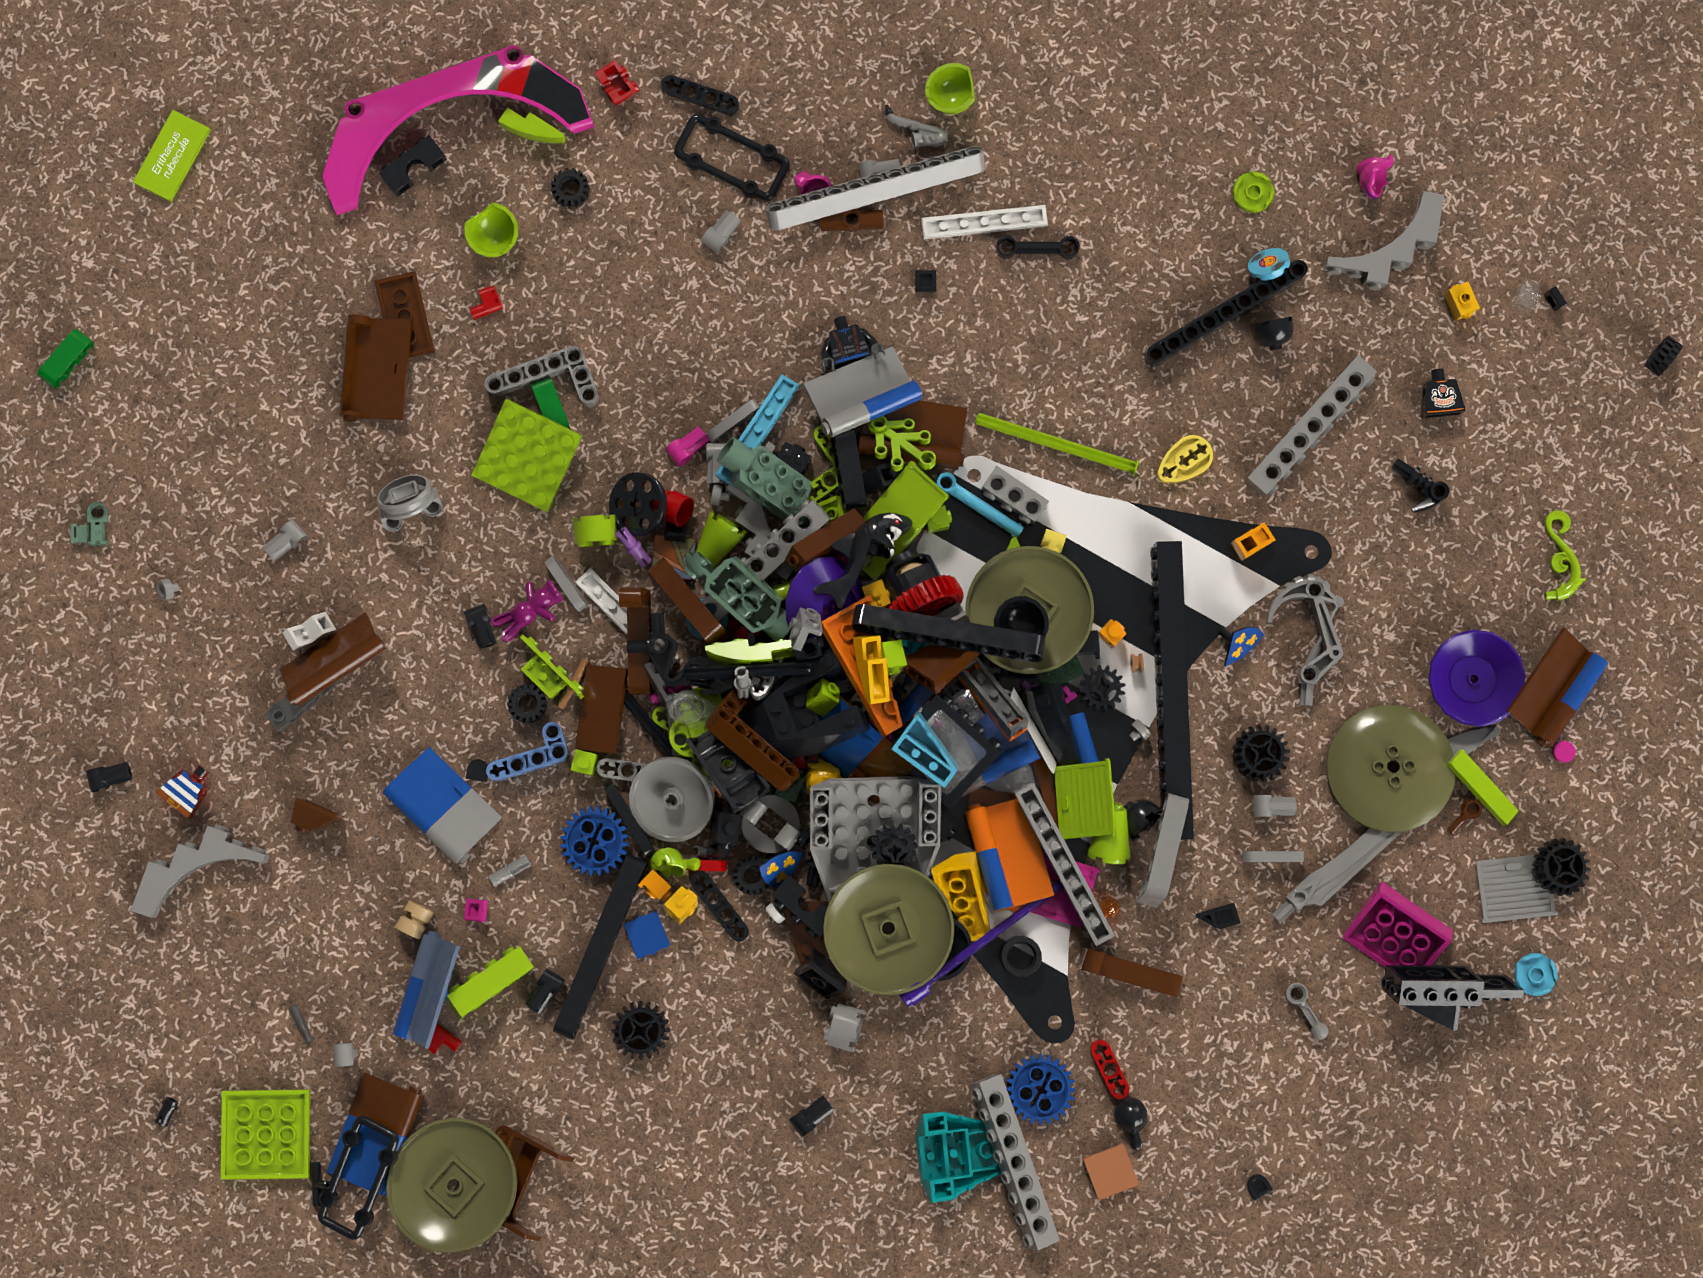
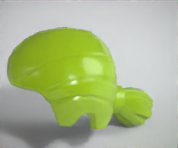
(671, 861)

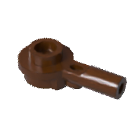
(1471, 809)

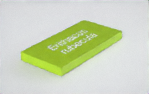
(172, 155)

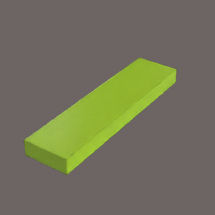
(1482, 787)

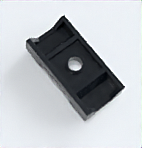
(738, 784)

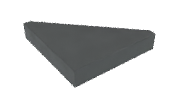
(657, 683)

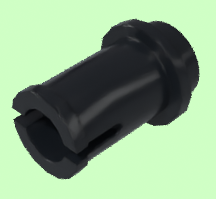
(166, 1111)

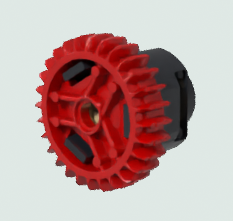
(919, 586)

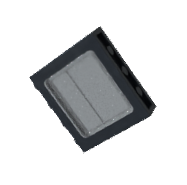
(963, 740)

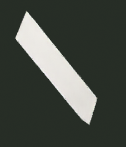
(1035, 734)

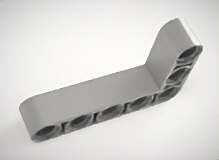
(545, 371)
(1158, 880)

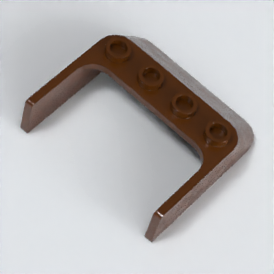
(525, 1153)

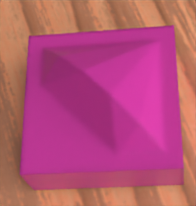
(475, 910)

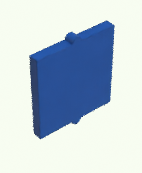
(647, 934)

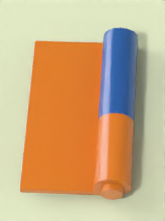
(1008, 855)

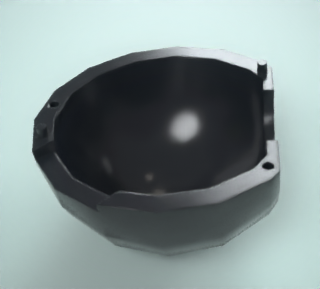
(1022, 615)

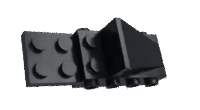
(1442, 990)

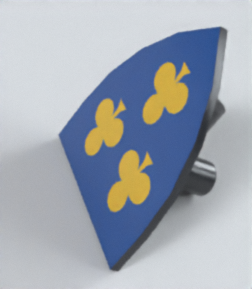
(1240, 642)
(779, 866)

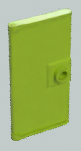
(912, 496)

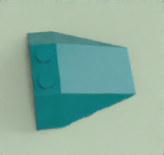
(953, 1155)

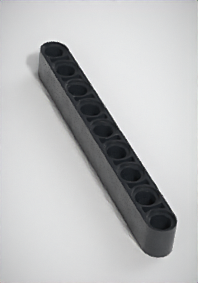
(1218, 320)
(948, 633)
(600, 946)

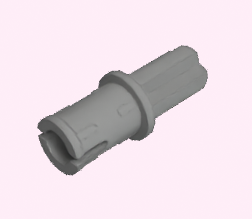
(742, 682)
(510, 870)

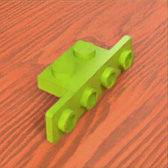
(545, 674)

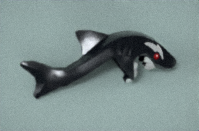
(864, 541)

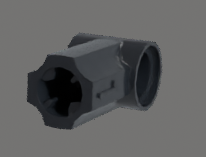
(480, 624)
(106, 777)
(546, 987)
(808, 1118)

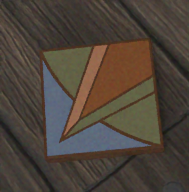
(674, 553)

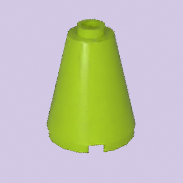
(718, 538)
(1113, 849)

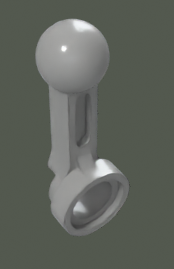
(1318, 1030)

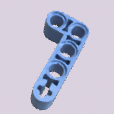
(527, 757)

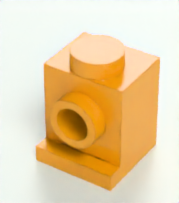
(1112, 633)
(656, 886)

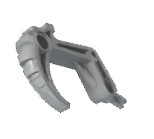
(1328, 637)

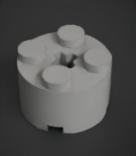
(844, 1027)

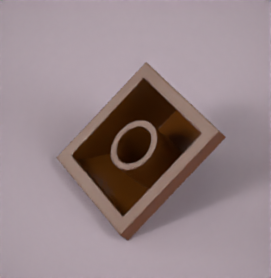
(312, 816)

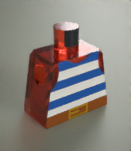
(186, 791)

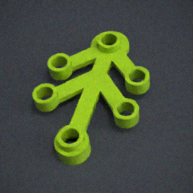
(901, 440)

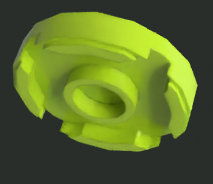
(1255, 198)

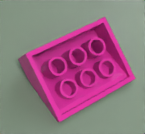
(1397, 930)

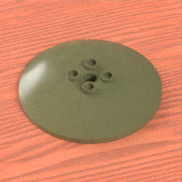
(1050, 581)
(1365, 785)
(895, 960)
(421, 1180)

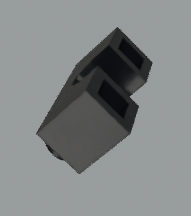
(424, 152)
(788, 897)

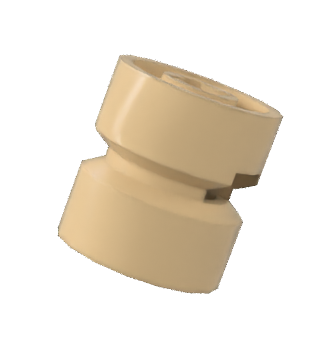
(414, 919)

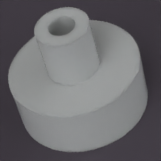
(718, 495)
(166, 589)
(1140, 730)

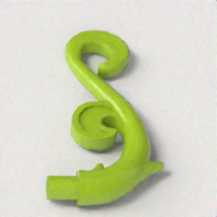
(1567, 554)

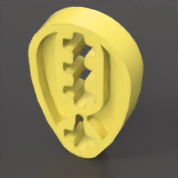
(1194, 467)

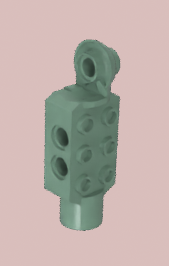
(766, 479)
(741, 594)

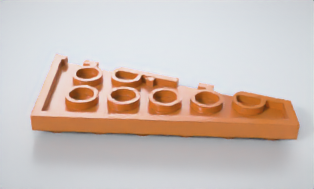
(840, 637)

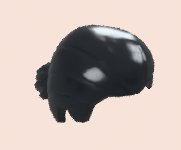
(1131, 1118)

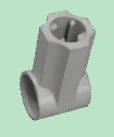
(872, 167)
(718, 235)
(712, 453)
(288, 537)
(1268, 806)
(344, 1054)

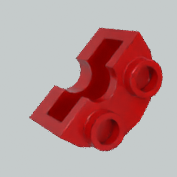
(615, 82)

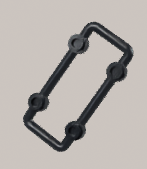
(749, 188)
(386, 1157)

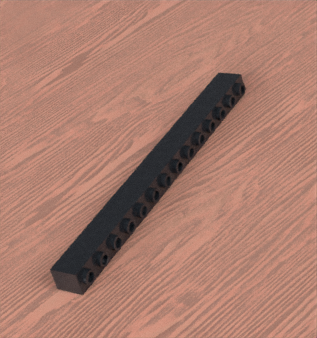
(1172, 675)

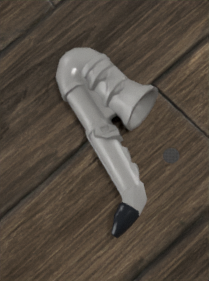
(926, 135)

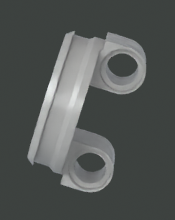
(393, 511)
(788, 834)

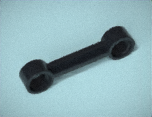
(1023, 247)

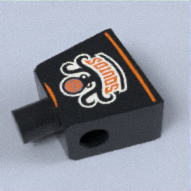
(1441, 397)

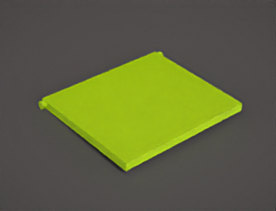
(1085, 800)

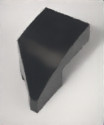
(1221, 916)

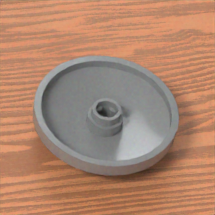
(671, 799)

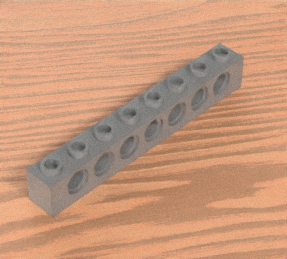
(1356, 369)
(817, 518)
(1063, 863)
(1024, 1169)

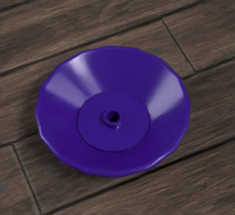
(810, 576)
(1497, 675)

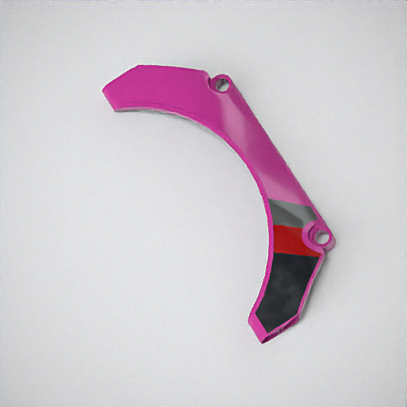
(383, 111)

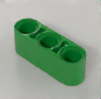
(65, 357)
(549, 401)

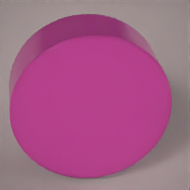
(1563, 751)

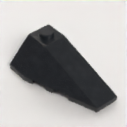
(1051, 716)

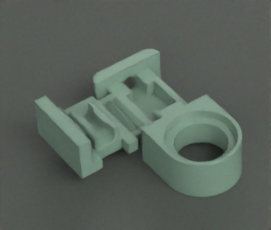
(93, 532)

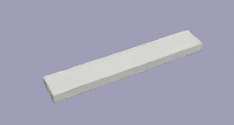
(984, 222)
(608, 602)

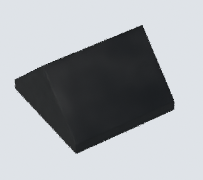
(821, 975)

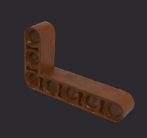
(688, 603)
(639, 627)
(748, 744)
(1129, 972)

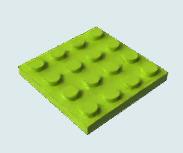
(527, 455)
(265, 1134)

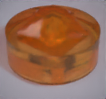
(1110, 907)

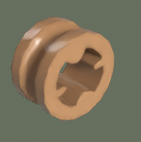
(1136, 663)

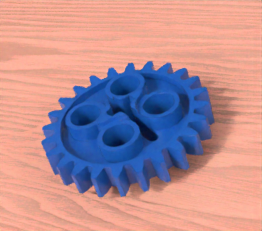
(613, 848)
(1057, 1099)

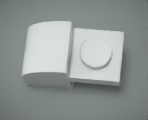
(309, 632)

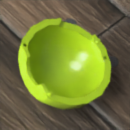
(950, 88)
(492, 231)

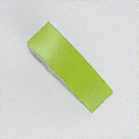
(530, 127)

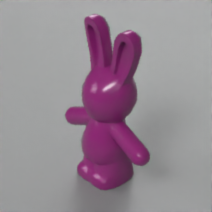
(525, 611)

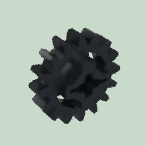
(1111, 686)
(902, 846)

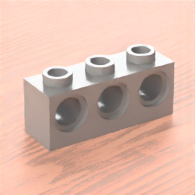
(1009, 485)

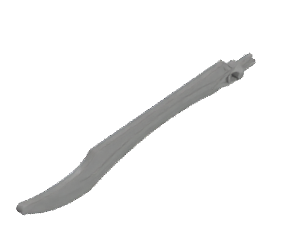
(1331, 877)

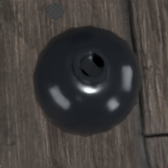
(1273, 332)
(1141, 817)

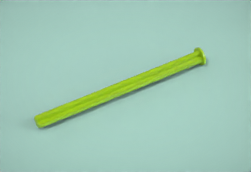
(1057, 443)

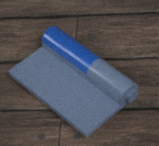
(426, 989)

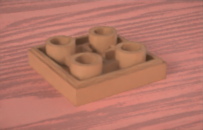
(1110, 1171)

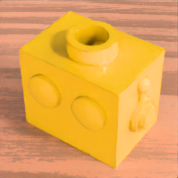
(1461, 301)
(879, 594)
(681, 904)

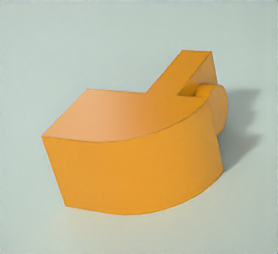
(1252, 541)

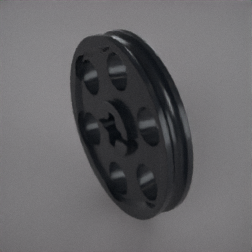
(646, 500)

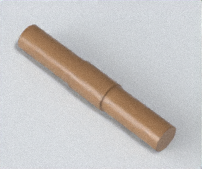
(577, 677)

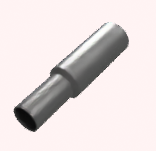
(300, 1022)

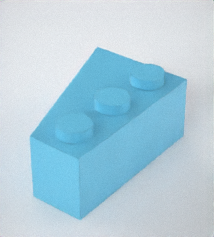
(925, 751)

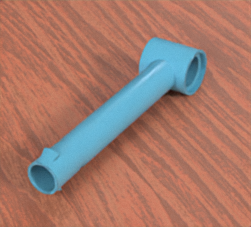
(980, 506)

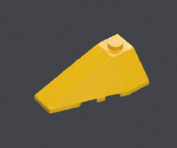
(963, 888)

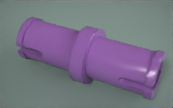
(633, 547)

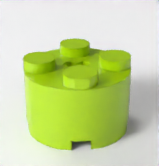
(594, 529)

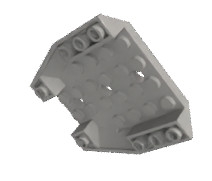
(845, 820)

